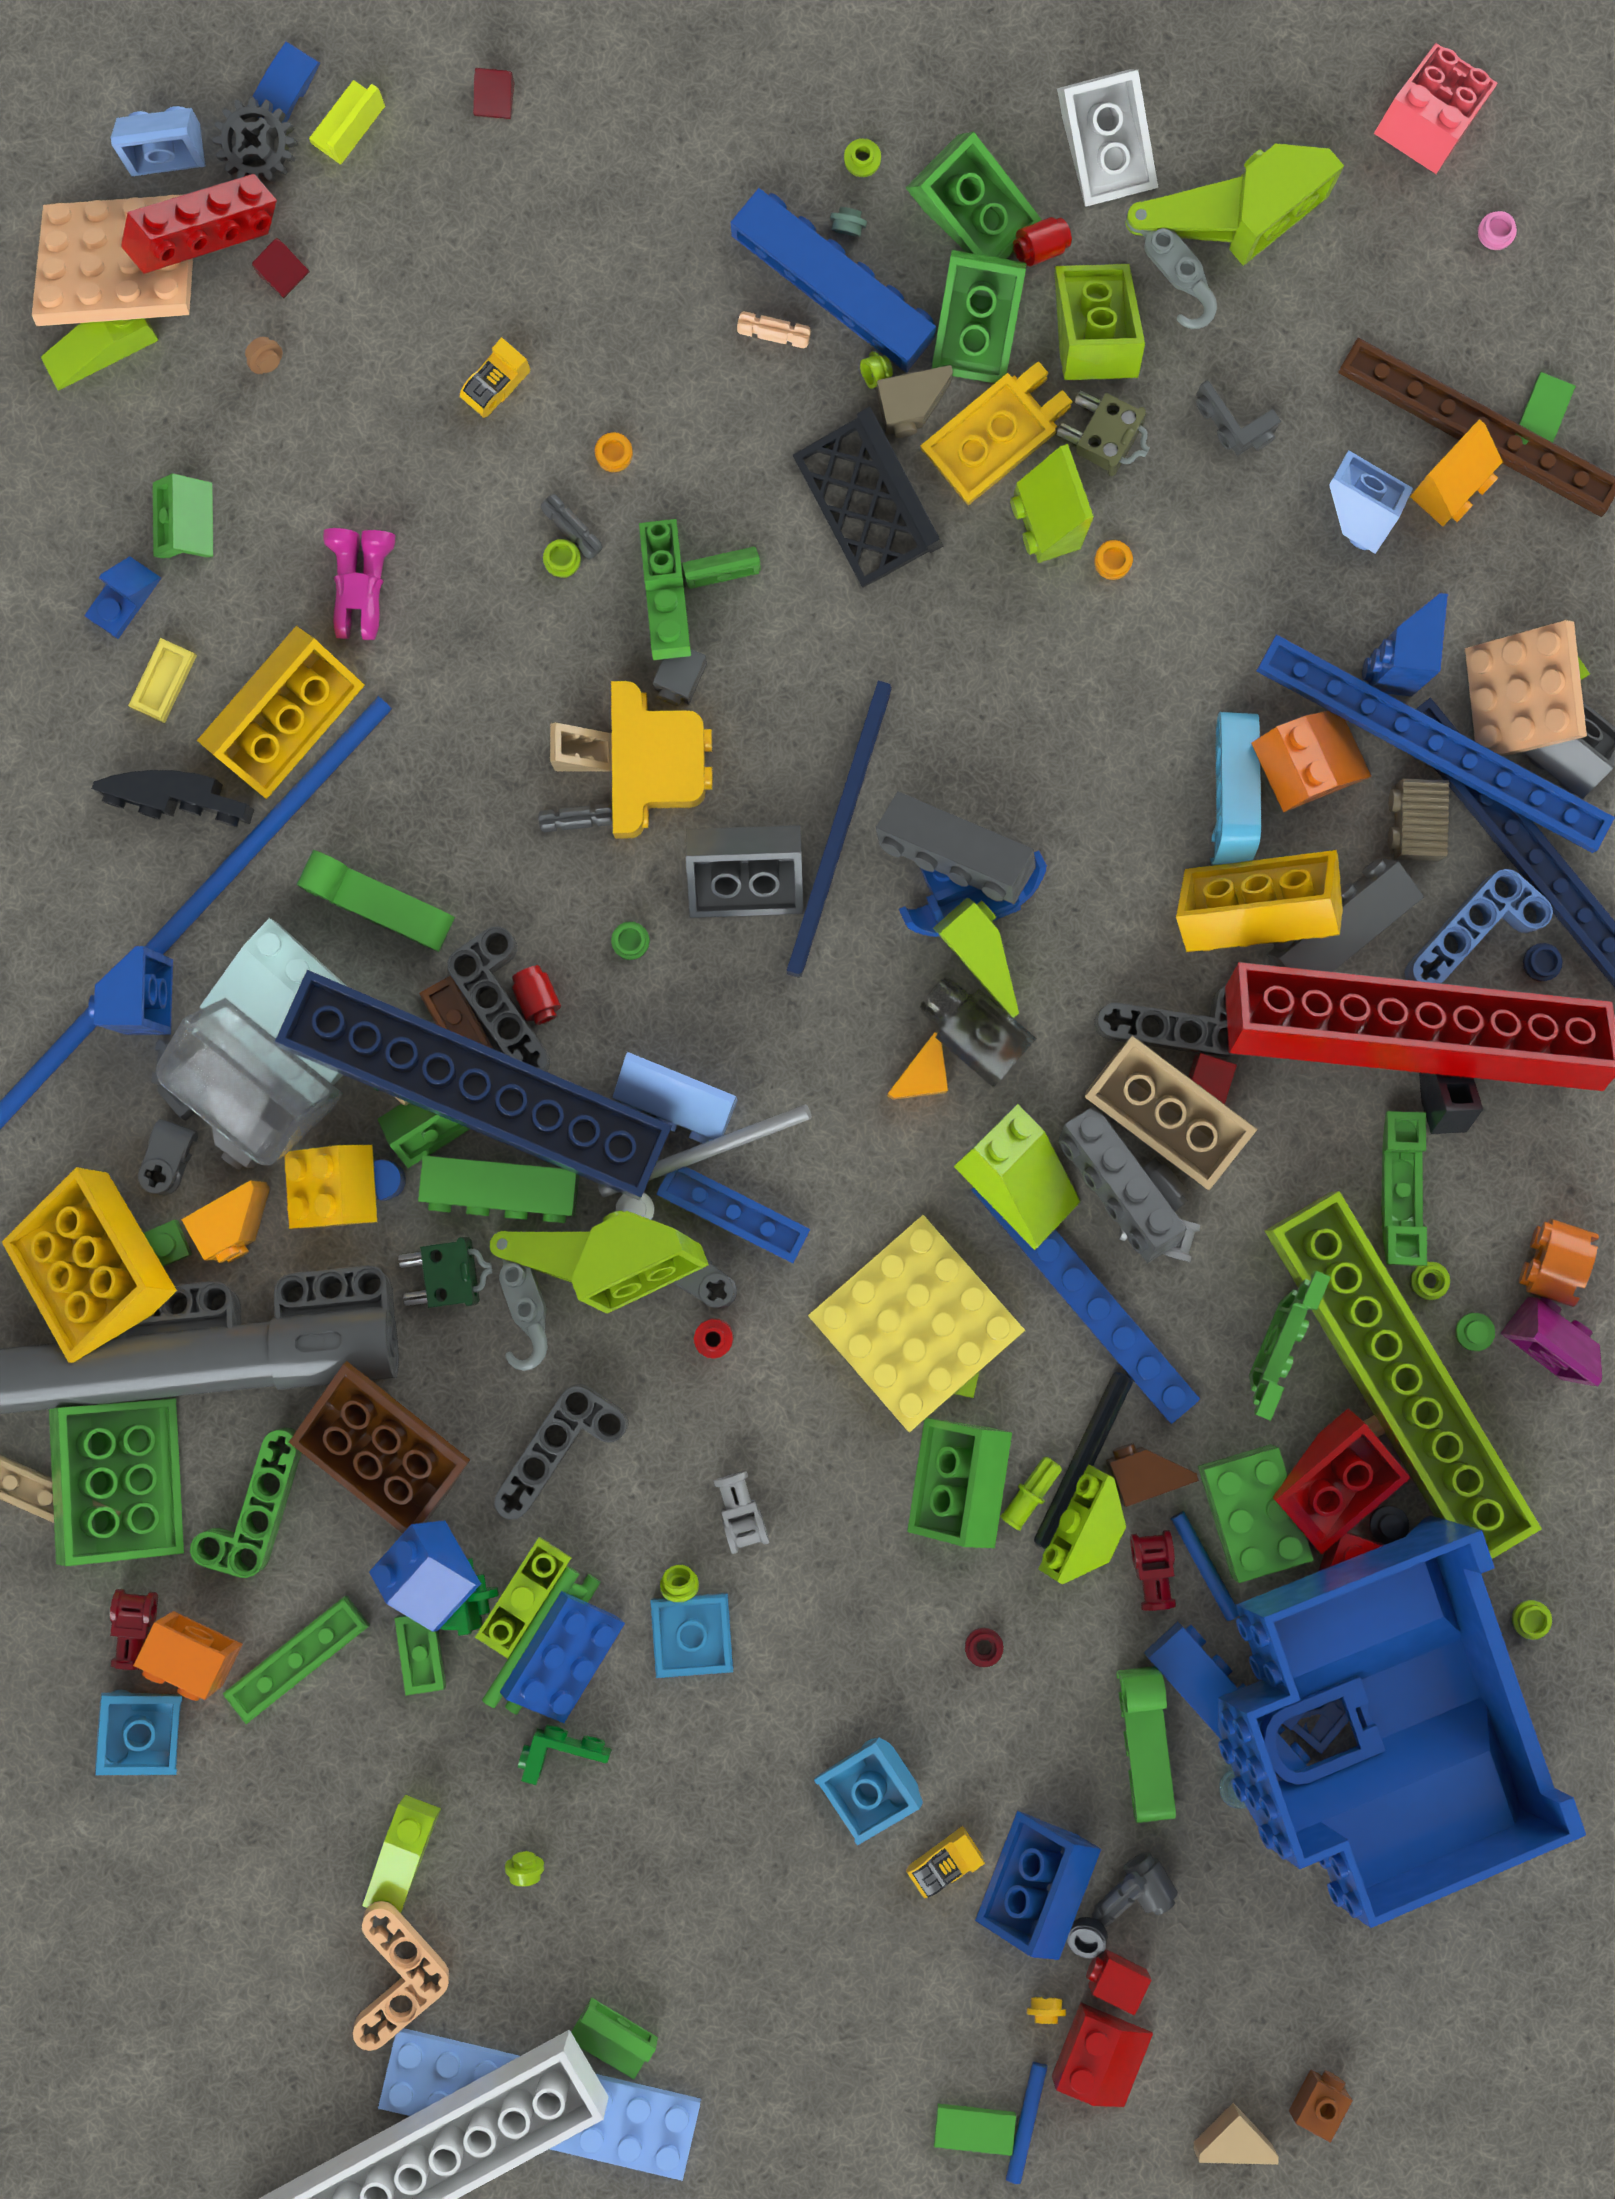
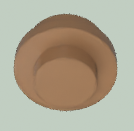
(263, 355)

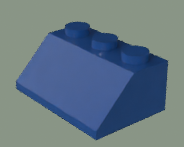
(1410, 652)
(135, 995)
(1037, 1886)

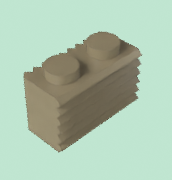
(1419, 819)

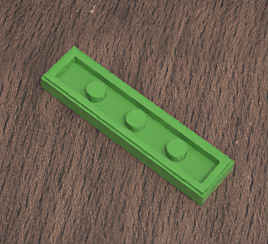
(296, 1659)

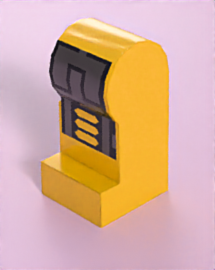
(495, 378)
(945, 1863)

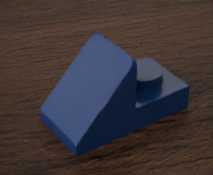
(123, 595)

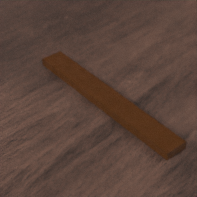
(1456, 415)

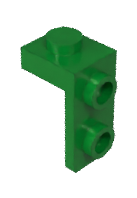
(554, 1737)

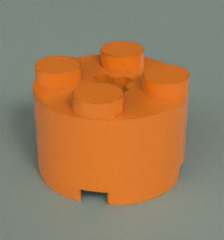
(1560, 1262)

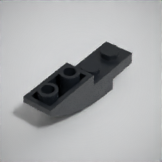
(161, 790)

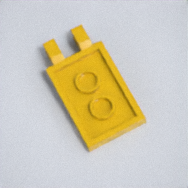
(995, 433)

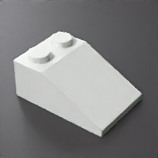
(1108, 136)

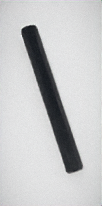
(1085, 1454)

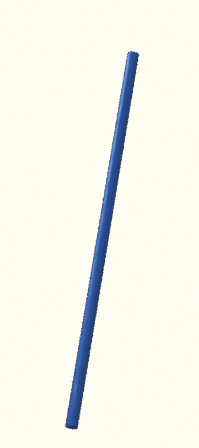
(205, 894)

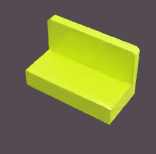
(348, 121)

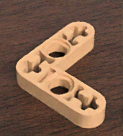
(409, 1985)

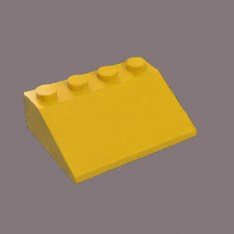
(87, 1263)

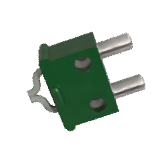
(454, 1273)

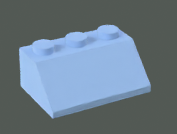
(674, 1098)

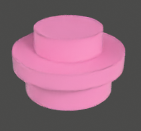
(1497, 230)

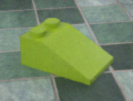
(1098, 322)
(1052, 507)
(1021, 1176)

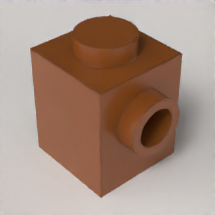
(1321, 2104)

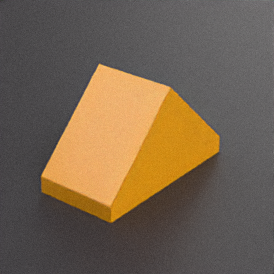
(924, 1075)

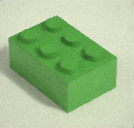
(1249, 1522)

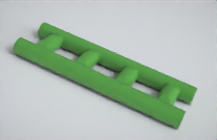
(564, 1583)

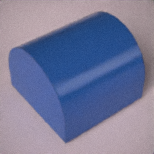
(388, 1179)

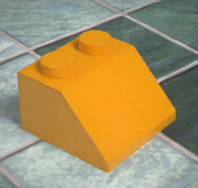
(1459, 475)
(228, 1223)

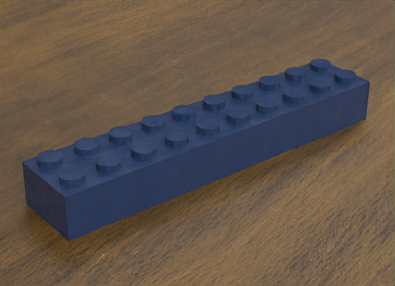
(472, 1085)

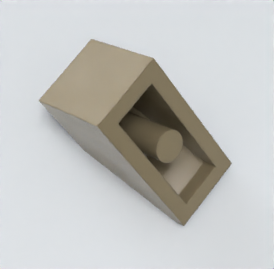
(911, 399)

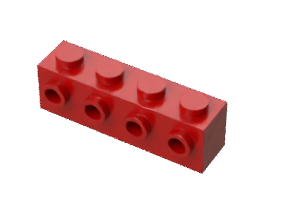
(198, 223)

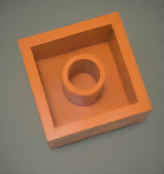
(187, 1656)

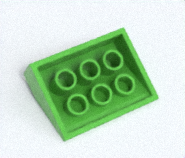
(126, 1461)

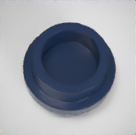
(1542, 962)

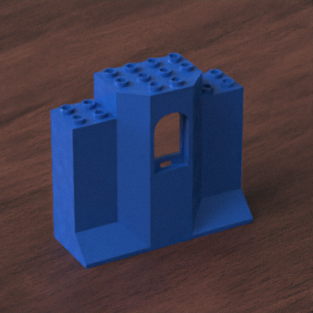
(1445, 1751)

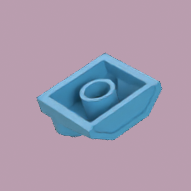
(137, 1733)
(871, 1789)

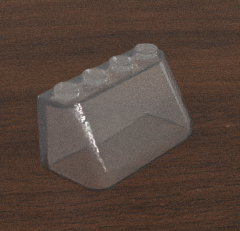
(244, 1082)

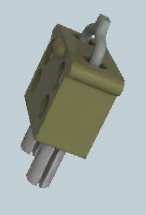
(1110, 432)

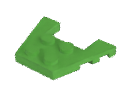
(1285, 1328)

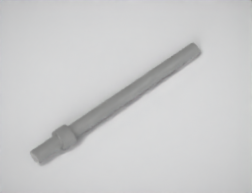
(724, 1143)

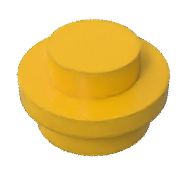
(1046, 2010)

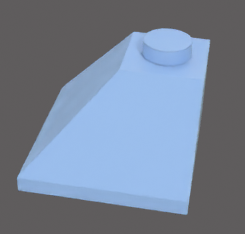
(1367, 501)

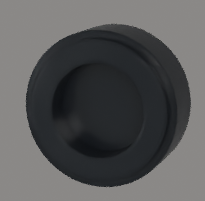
(1087, 1937)

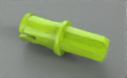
(1031, 1493)

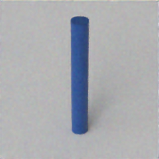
(1205, 1566)
(1026, 2123)

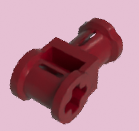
(1154, 1568)
(131, 1622)

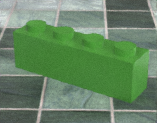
(498, 1186)

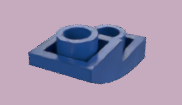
(286, 79)

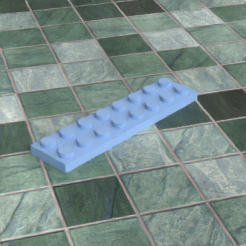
(640, 2128)

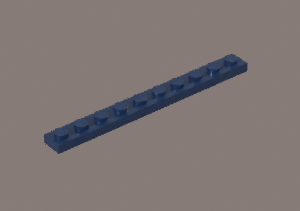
(1540, 866)

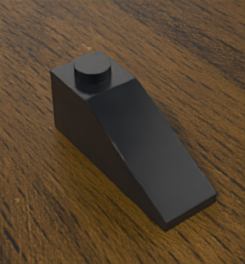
(1449, 1102)

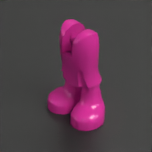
(358, 589)

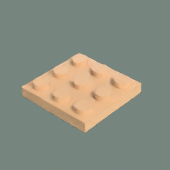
(1526, 690)

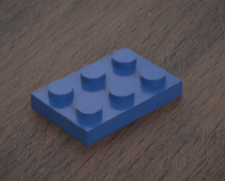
(562, 1657)

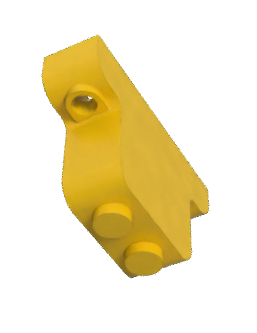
(654, 759)

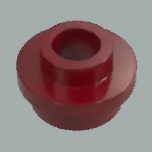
(989, 1658)

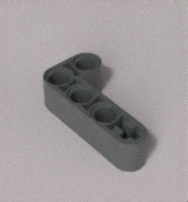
(484, 979)
(1169, 1025)
(553, 1454)

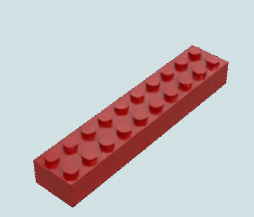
(1420, 1027)

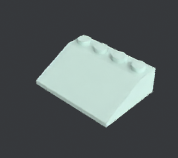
(266, 979)

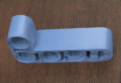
(1469, 935)

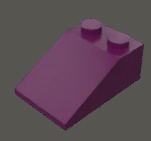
(1555, 1342)

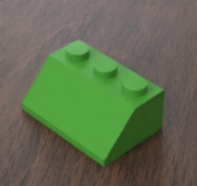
(959, 1483)

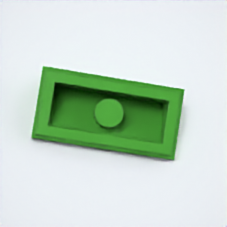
(721, 567)

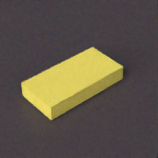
(162, 680)

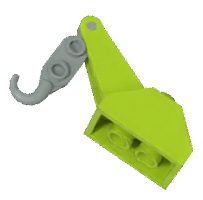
(1246, 211)
(607, 1267)

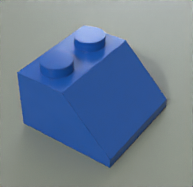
(425, 1574)

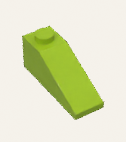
(94, 347)
(979, 946)
(402, 1852)

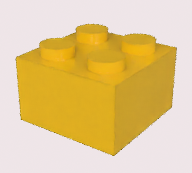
(330, 1186)

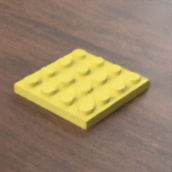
(916, 1323)

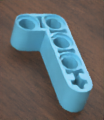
(1237, 789)

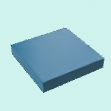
(692, 1636)

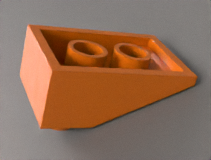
(1310, 758)

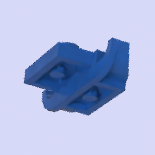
(948, 895)

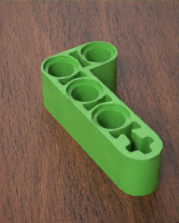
(375, 901)
(256, 1499)
(1146, 1744)

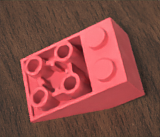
(1435, 107)

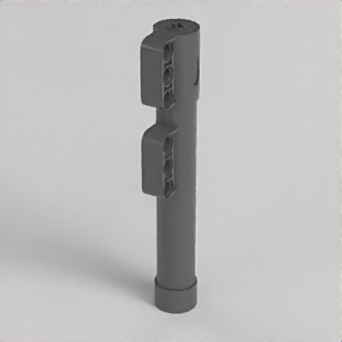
(215, 1352)

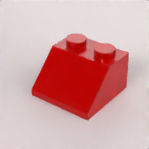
(1100, 2058)

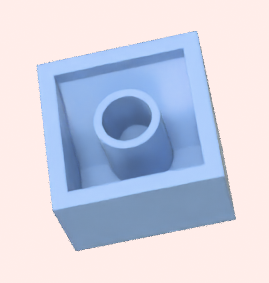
(159, 141)

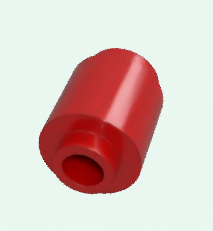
(1042, 241)
(535, 995)
(725, 1332)

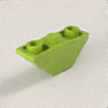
(1086, 1530)
(523, 1597)

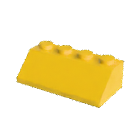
(281, 712)
(1260, 901)

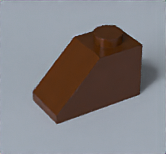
(1145, 1474)

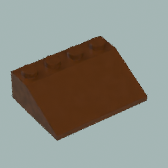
(379, 1450)

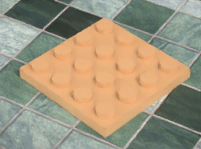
(91, 278)

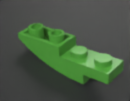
(664, 589)

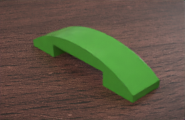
(1403, 1188)

